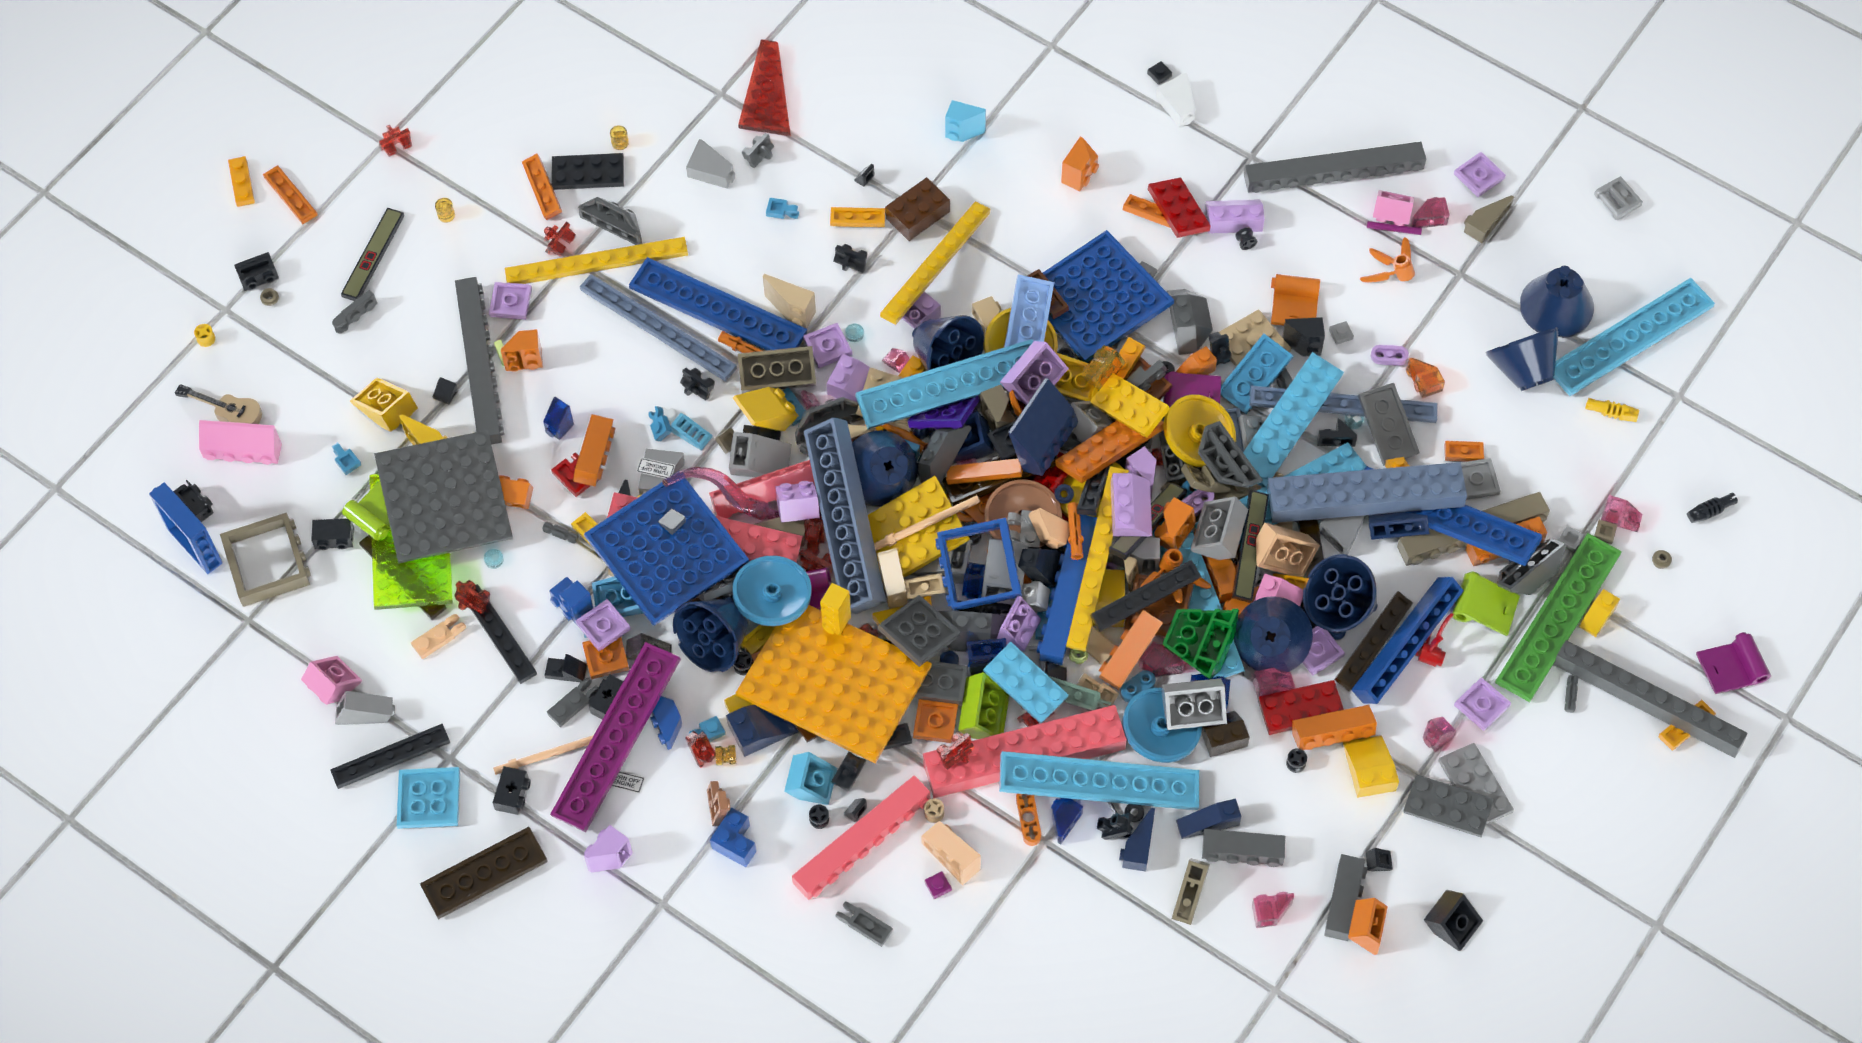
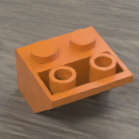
(523, 351)
(1368, 924)

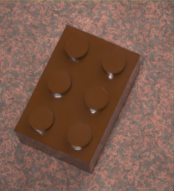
(917, 209)

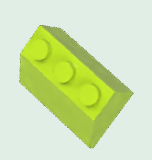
(983, 707)

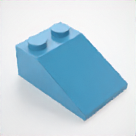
(617, 596)

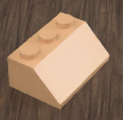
(1284, 550)

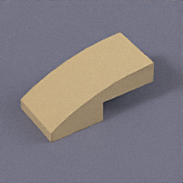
(1106, 692)

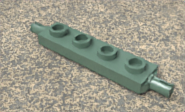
(1081, 696)

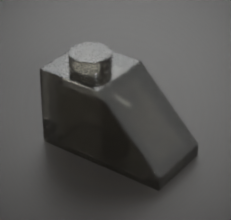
(635, 644)

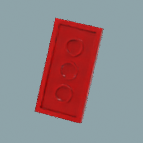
(1179, 207)
(1298, 703)

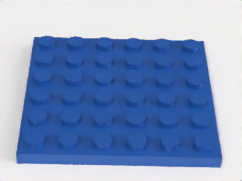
(1105, 295)
(660, 567)

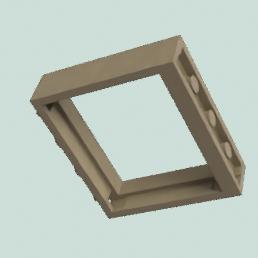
(274, 588)

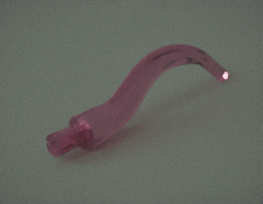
(731, 491)

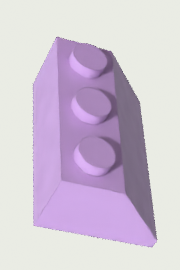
(1235, 215)
(1031, 370)
(1130, 505)

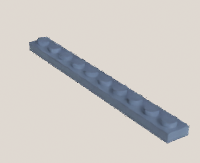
(658, 327)
(1344, 404)

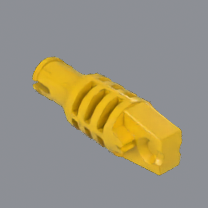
(1612, 409)

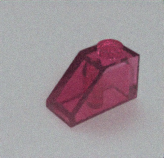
(1432, 213)
(1272, 681)

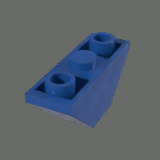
(668, 721)

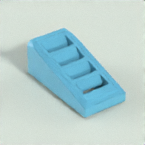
(684, 420)

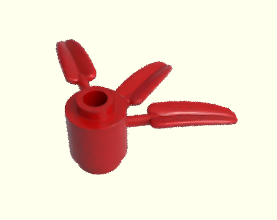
(1430, 653)

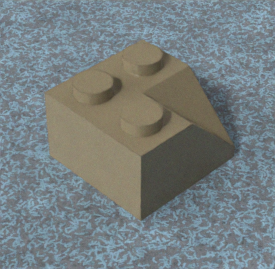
(996, 407)

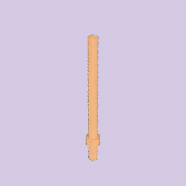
(892, 539)
(513, 763)

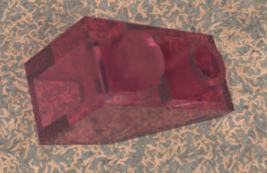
(1621, 513)
(1161, 661)
(1438, 733)
(1270, 909)

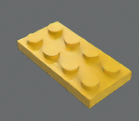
(1130, 405)

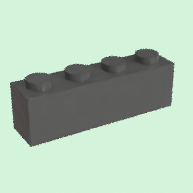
(1243, 847)
(1344, 895)

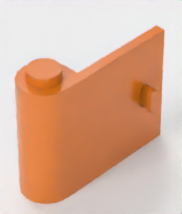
(1294, 298)

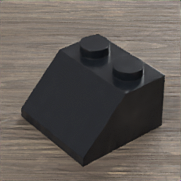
(1305, 335)
(1453, 919)

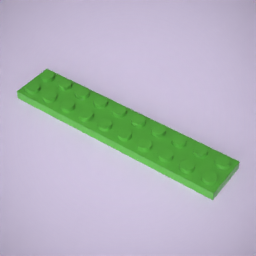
(1558, 617)

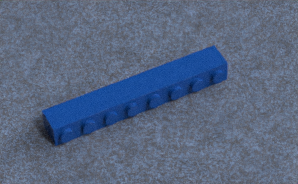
(1065, 598)
(1407, 640)

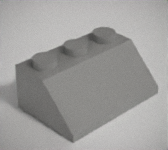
(1220, 528)
(1194, 704)

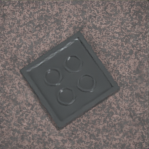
(919, 630)

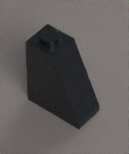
(1040, 565)

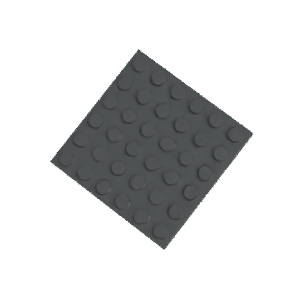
(443, 496)

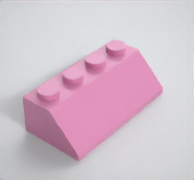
(239, 442)

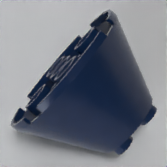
(1557, 301)
(948, 340)
(1528, 359)
(884, 466)
(1340, 593)
(710, 633)
(1292, 636)

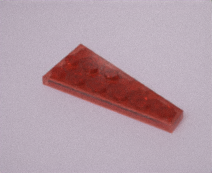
(765, 98)

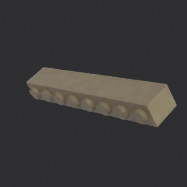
(1432, 545)

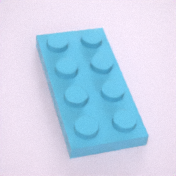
(1025, 683)

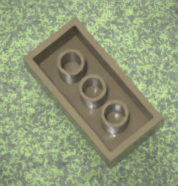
(777, 369)

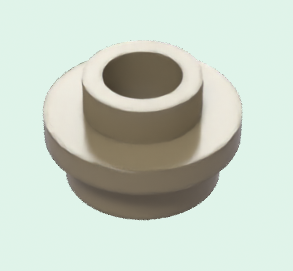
(269, 292)
(1661, 564)

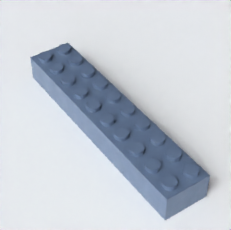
(1366, 492)
(844, 513)

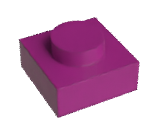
(938, 885)

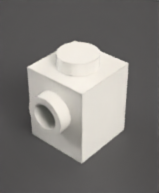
(1036, 595)

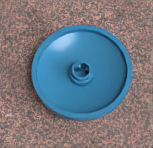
(772, 590)
(1148, 733)

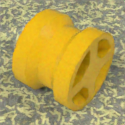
(204, 330)

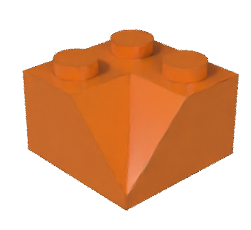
(1079, 165)
(1177, 525)

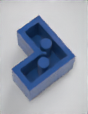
(571, 598)
(730, 838)

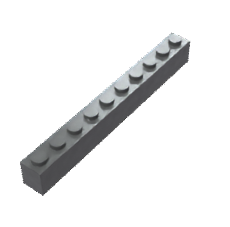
(1334, 167)
(478, 358)
(1650, 699)

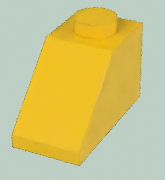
(1599, 612)

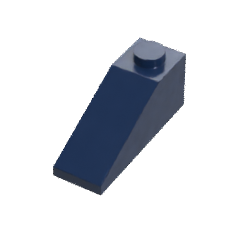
(1397, 525)
(1215, 817)
(1138, 845)

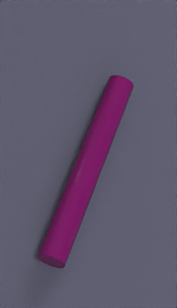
(1395, 228)

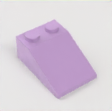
(847, 378)

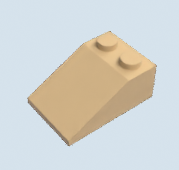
(790, 300)

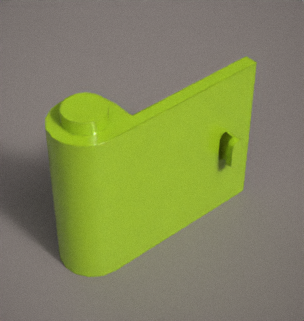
(369, 513)
(1485, 603)

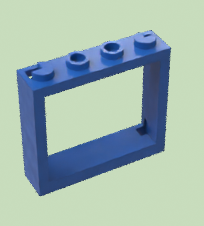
(185, 528)
(945, 563)

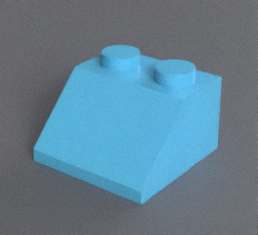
(964, 121)
(810, 778)

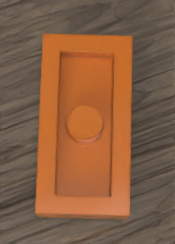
(1463, 451)

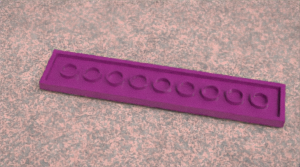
(615, 737)

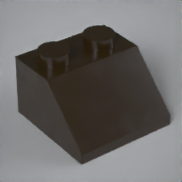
(1226, 737)

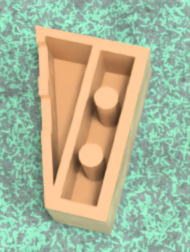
(952, 852)

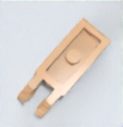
(437, 636)

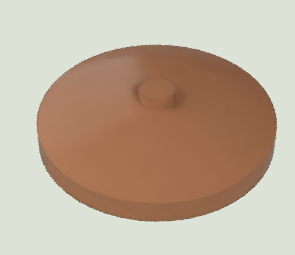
(1019, 496)

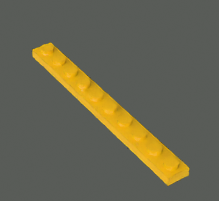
(596, 261)
(935, 263)
(1093, 571)

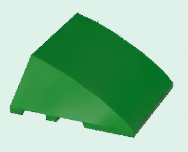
(1202, 637)

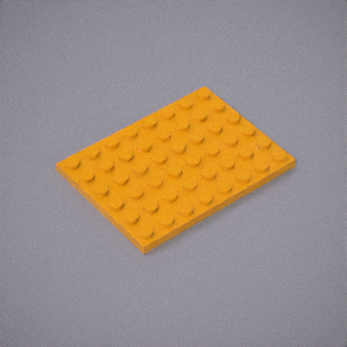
(834, 684)

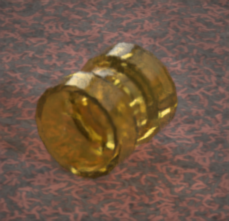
(619, 137)
(444, 210)
(730, 753)

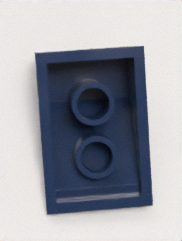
(977, 441)
(757, 728)

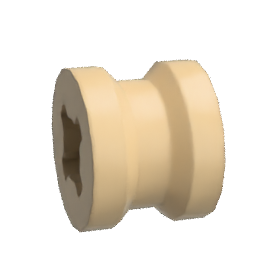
(936, 806)

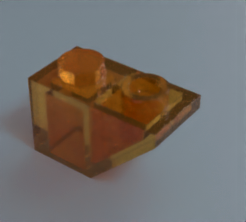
(1425, 376)

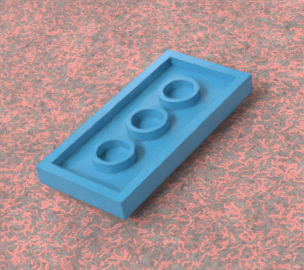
(1257, 368)

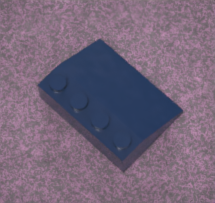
(1042, 428)

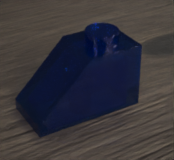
(558, 419)
(973, 580)
(1064, 816)

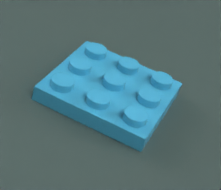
(428, 797)

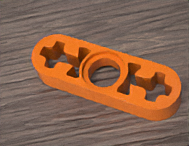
(1030, 809)

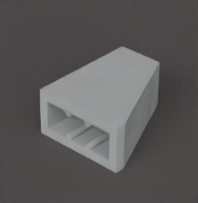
(709, 166)
(648, 481)
(1341, 531)
(363, 709)

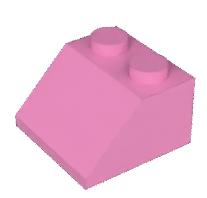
(1393, 208)
(1279, 587)
(330, 679)

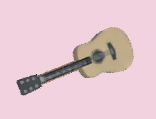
(228, 407)

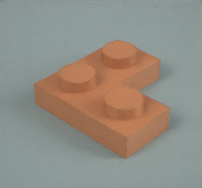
(717, 803)

